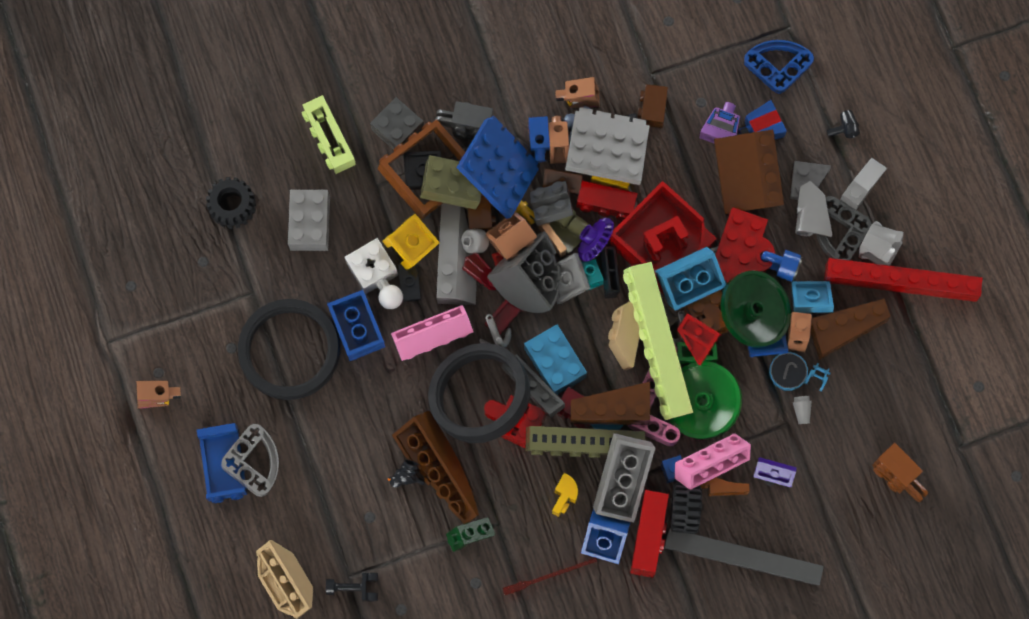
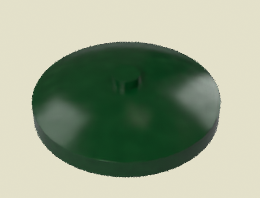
(755, 309)

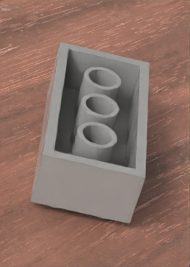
(623, 477)

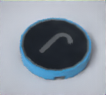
(788, 371)

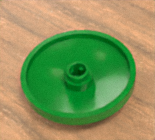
(713, 398)

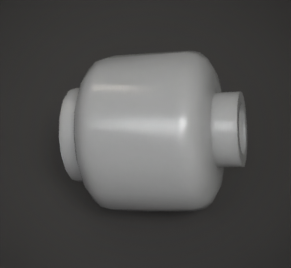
(476, 241)

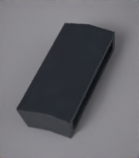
(606, 272)

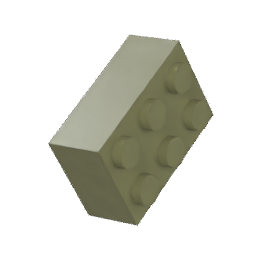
(447, 184)

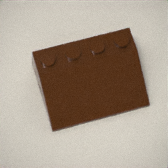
(749, 171)

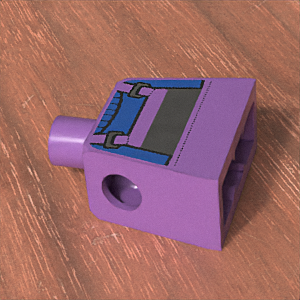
(720, 123)

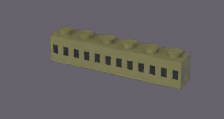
(573, 440)

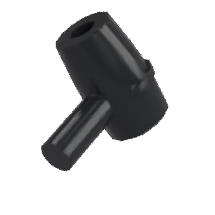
(849, 126)

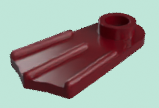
(478, 269)

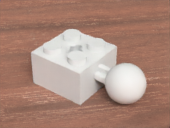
(377, 277)

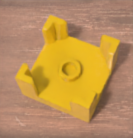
(411, 241)

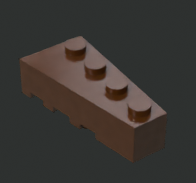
(845, 326)
(614, 407)

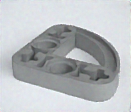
(239, 458)

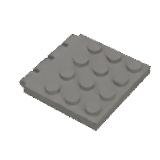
(607, 146)

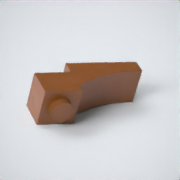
(720, 487)

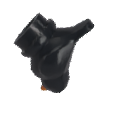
(406, 474)

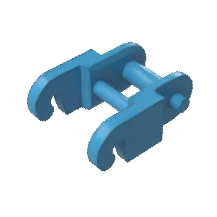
(812, 373)

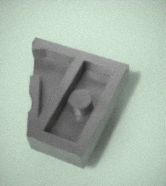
(805, 172)

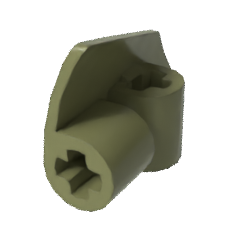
(569, 230)

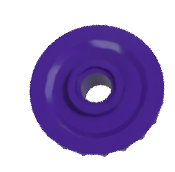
(595, 238)

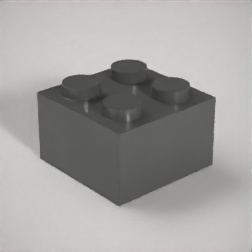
(396, 123)

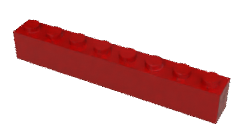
(903, 279)

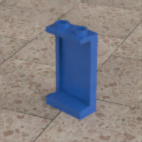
(214, 445)

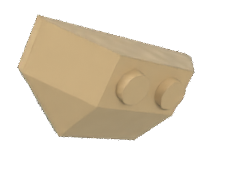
(624, 335)
(284, 579)

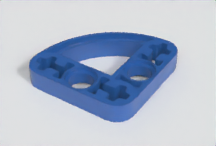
(777, 75)

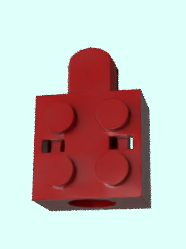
(532, 417)

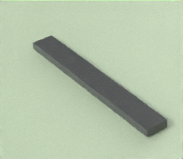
(744, 557)

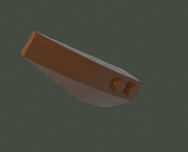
(427, 445)

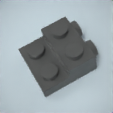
(551, 203)

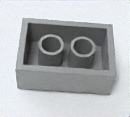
(309, 220)

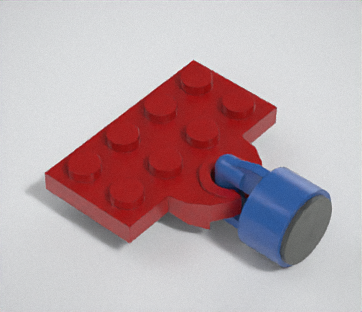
(746, 250)

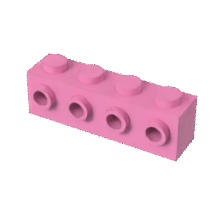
(432, 332)
(712, 461)

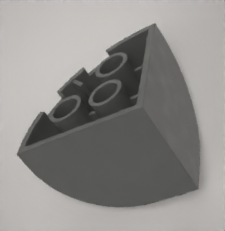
(530, 277)

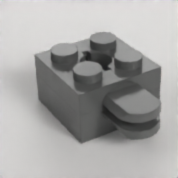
(465, 119)

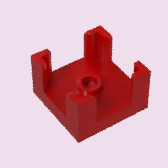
(670, 229)

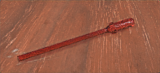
(523, 584)

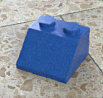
(605, 538)

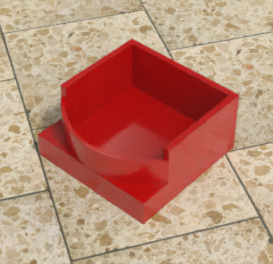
(654, 210)

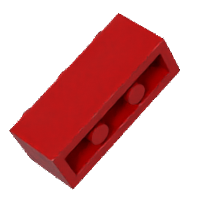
(606, 200)

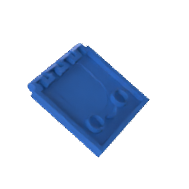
(498, 166)

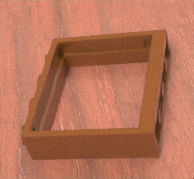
(398, 184)

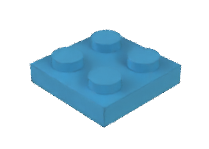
(812, 296)

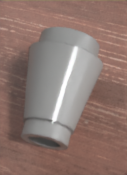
(802, 408)

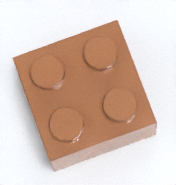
(511, 236)

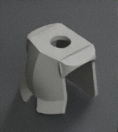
(880, 244)

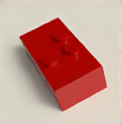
(649, 534)

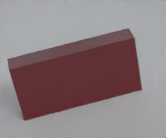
(504, 316)

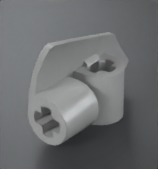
(812, 212)

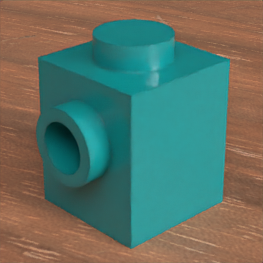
(593, 273)

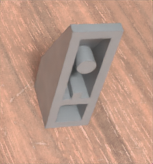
(863, 184)

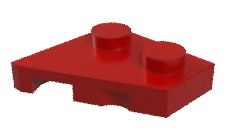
(698, 337)

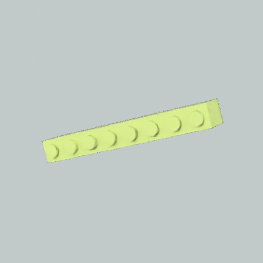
(657, 341)

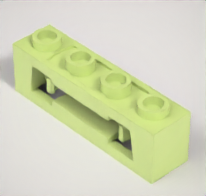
(315, 109)

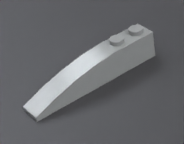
(453, 283)

